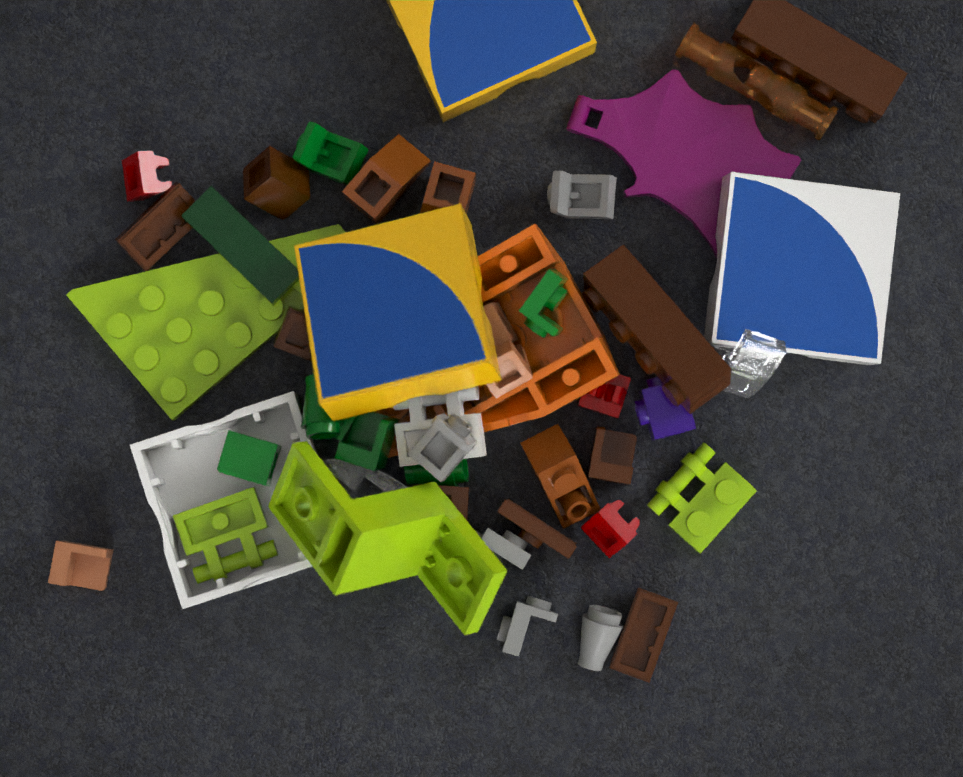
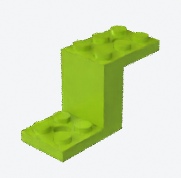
(386, 538)

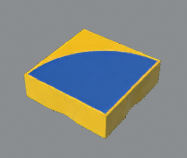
(486, 46)
(396, 312)

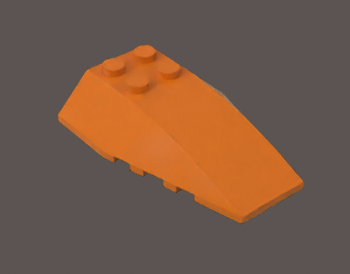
(561, 364)

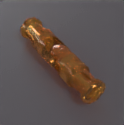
(771, 90)

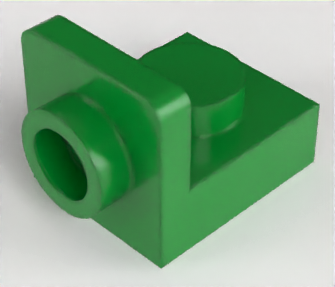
(545, 295)

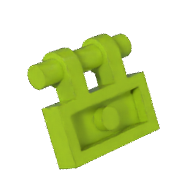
(710, 507)
(222, 522)

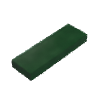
(241, 245)

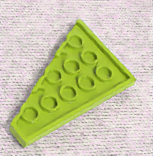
(188, 321)

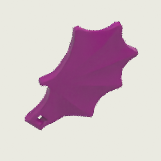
(682, 146)

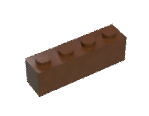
(820, 57)
(656, 330)

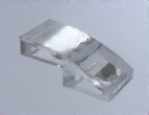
(753, 362)
(355, 476)

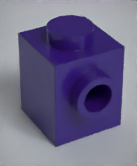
(660, 414)

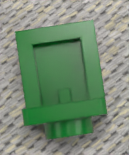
(329, 154)

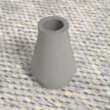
(598, 634)

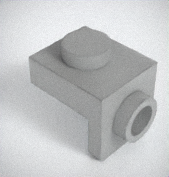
(582, 195)
(443, 445)
(507, 546)
(514, 629)

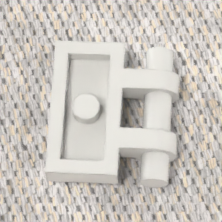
(411, 432)

